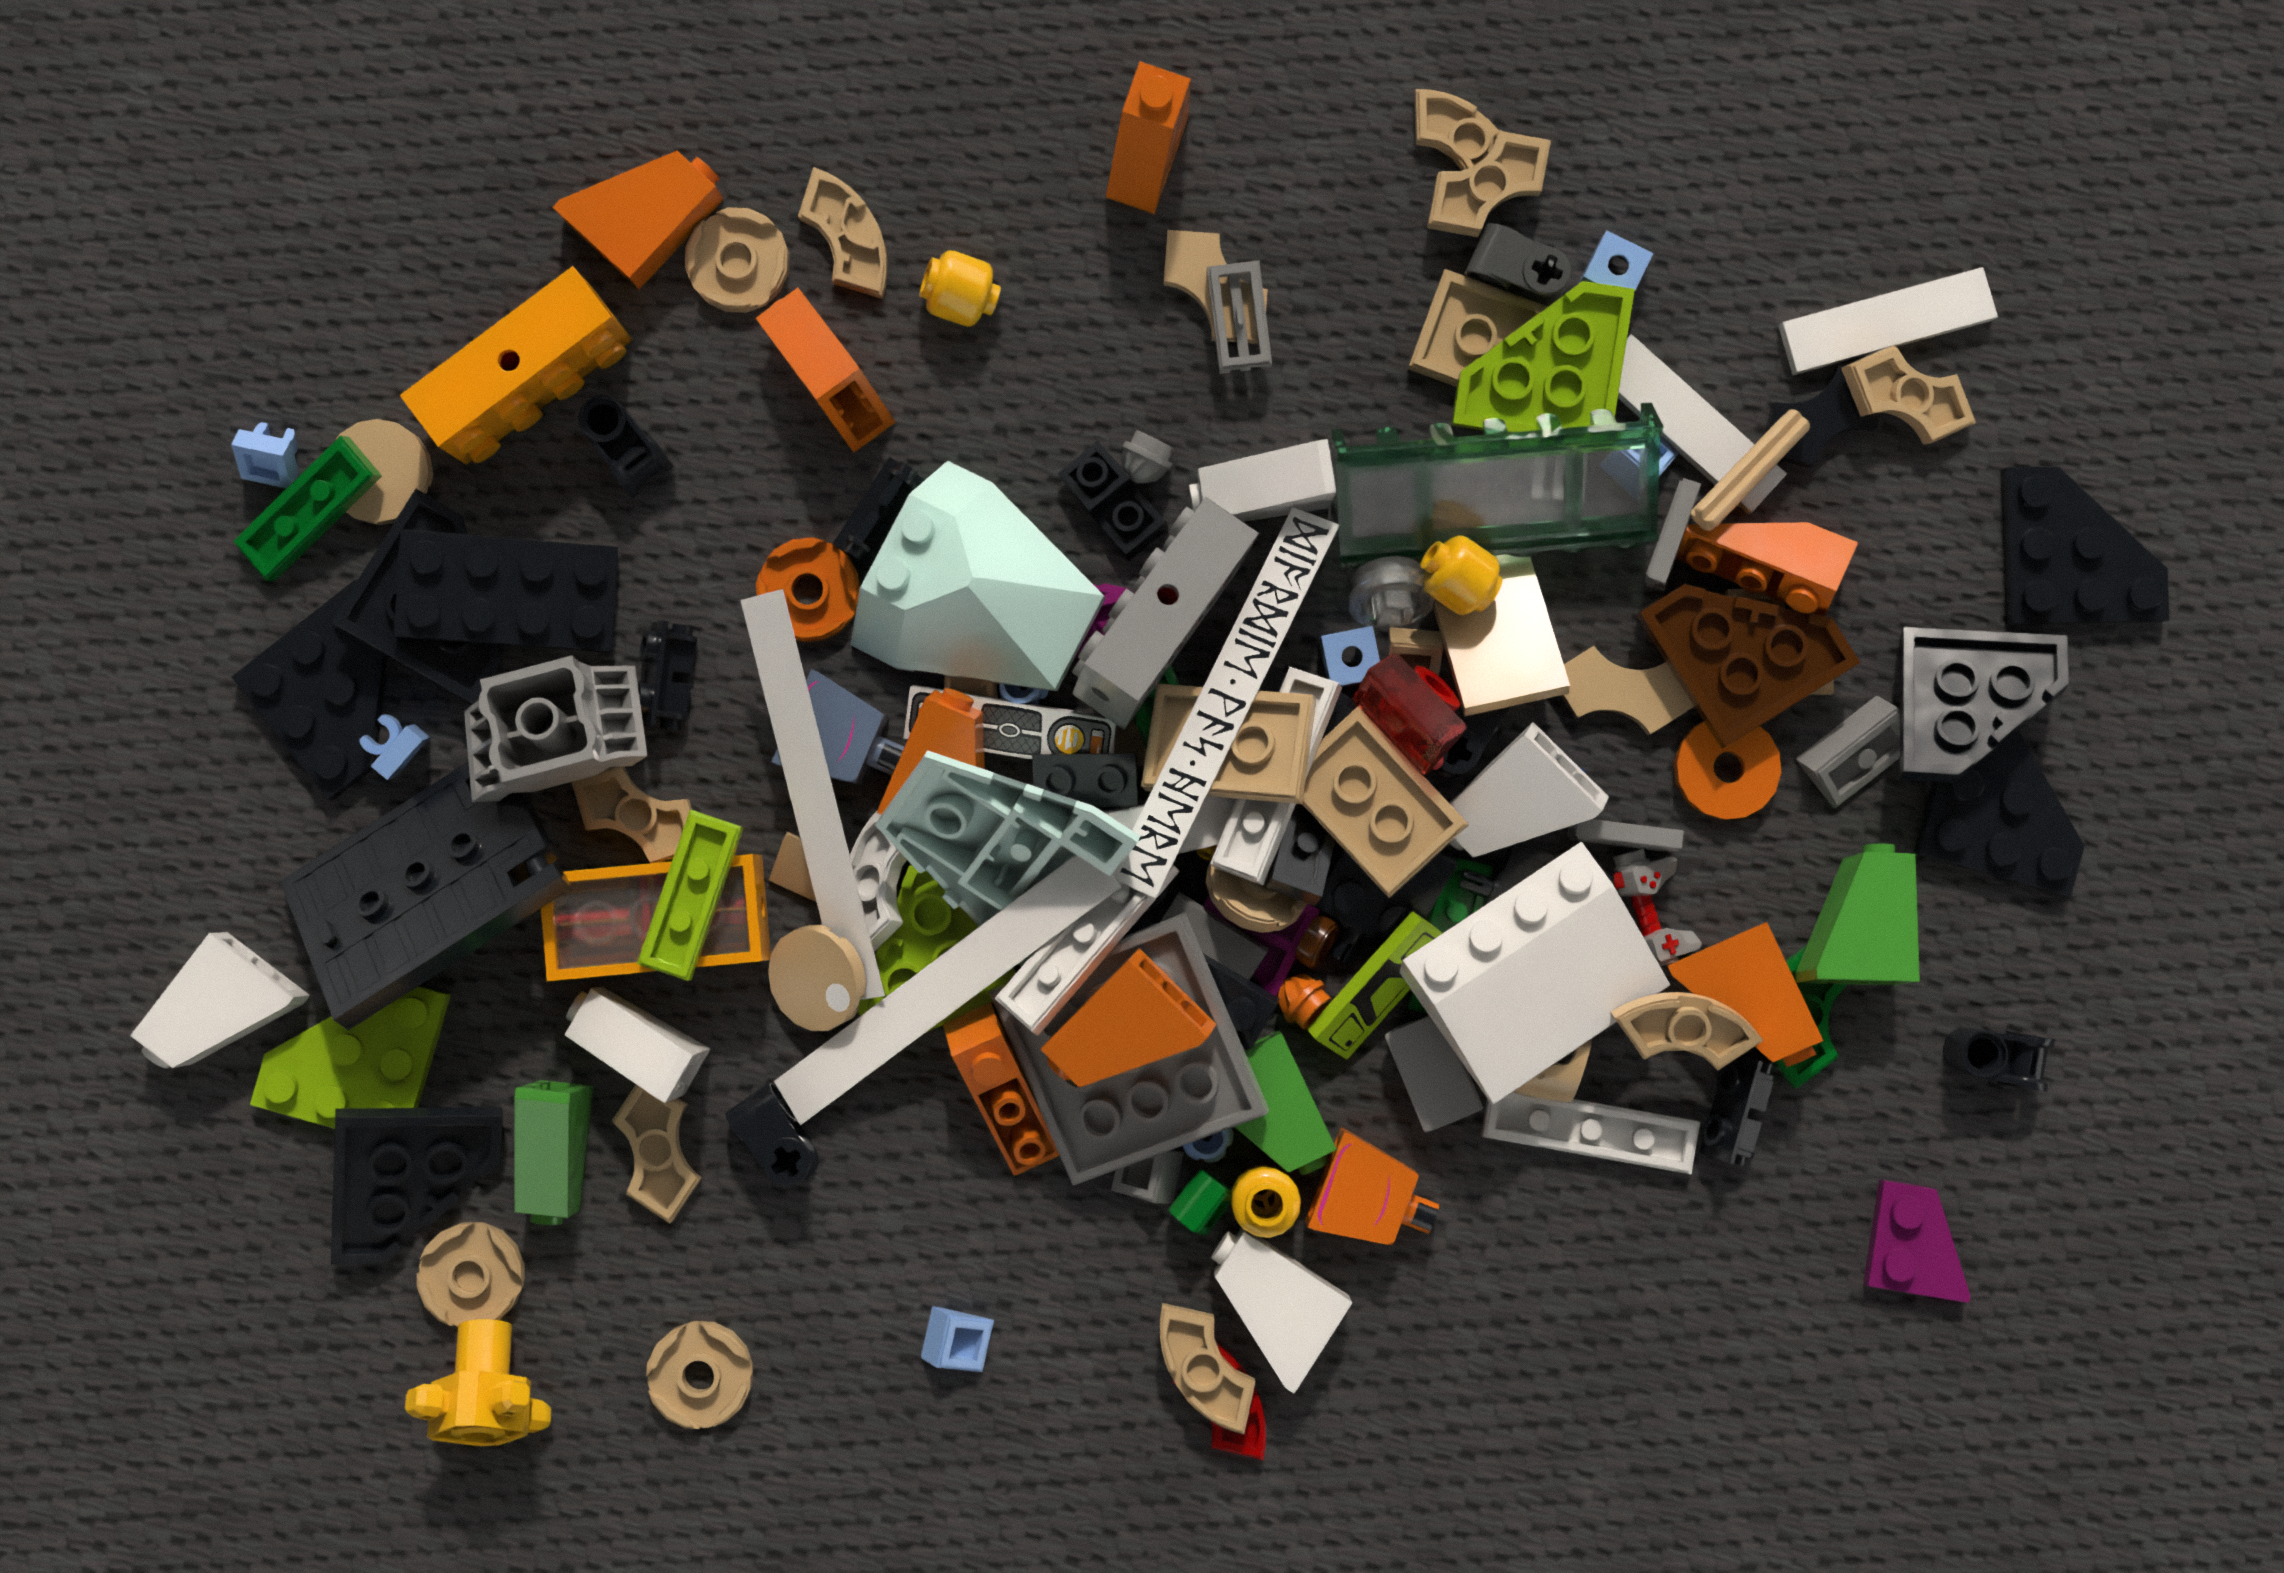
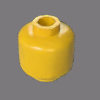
(959, 288)
(1461, 575)
(1270, 1219)

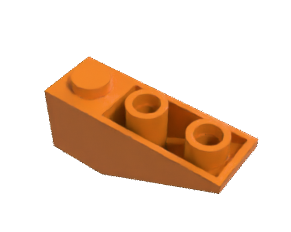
(1781, 560)
(1000, 1088)

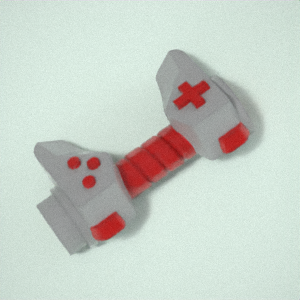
(1640, 879)

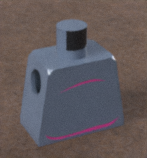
(849, 732)

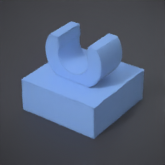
(266, 457)
(398, 749)

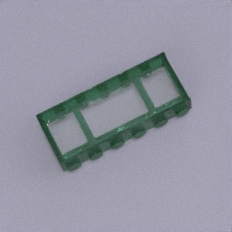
(1499, 488)

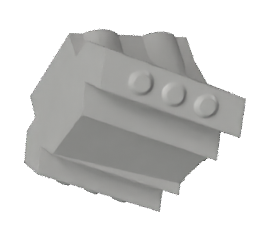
(552, 727)

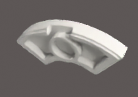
(877, 871)

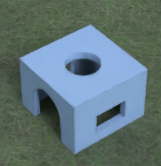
(1608, 247)
(1333, 646)

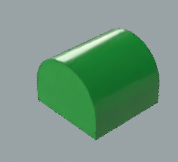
(1201, 1202)

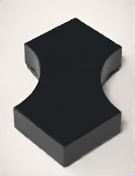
(1828, 415)

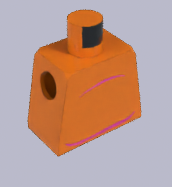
(1367, 1194)

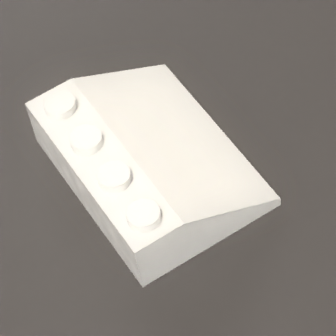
(1534, 973)

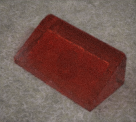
(1408, 712)

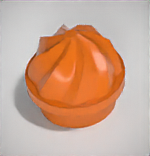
(1302, 999)

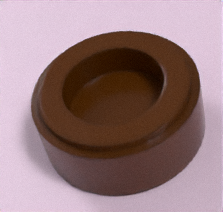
(1317, 941)

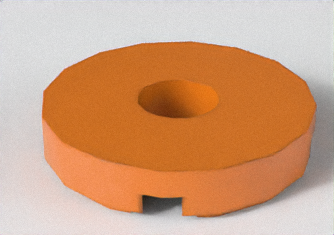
(839, 582)
(1720, 799)

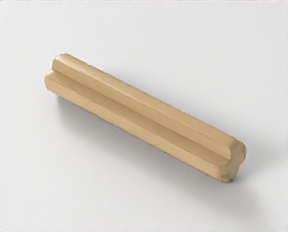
(1750, 470)

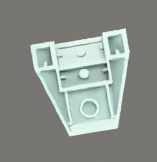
(973, 589)
(993, 834)

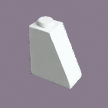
(1269, 482)
(1524, 795)
(214, 1002)
(635, 1043)
(1280, 1303)

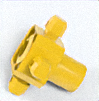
(480, 1399)

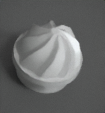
(1145, 458)

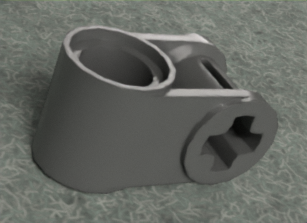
(1514, 262)

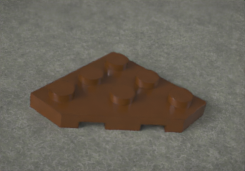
(1743, 656)

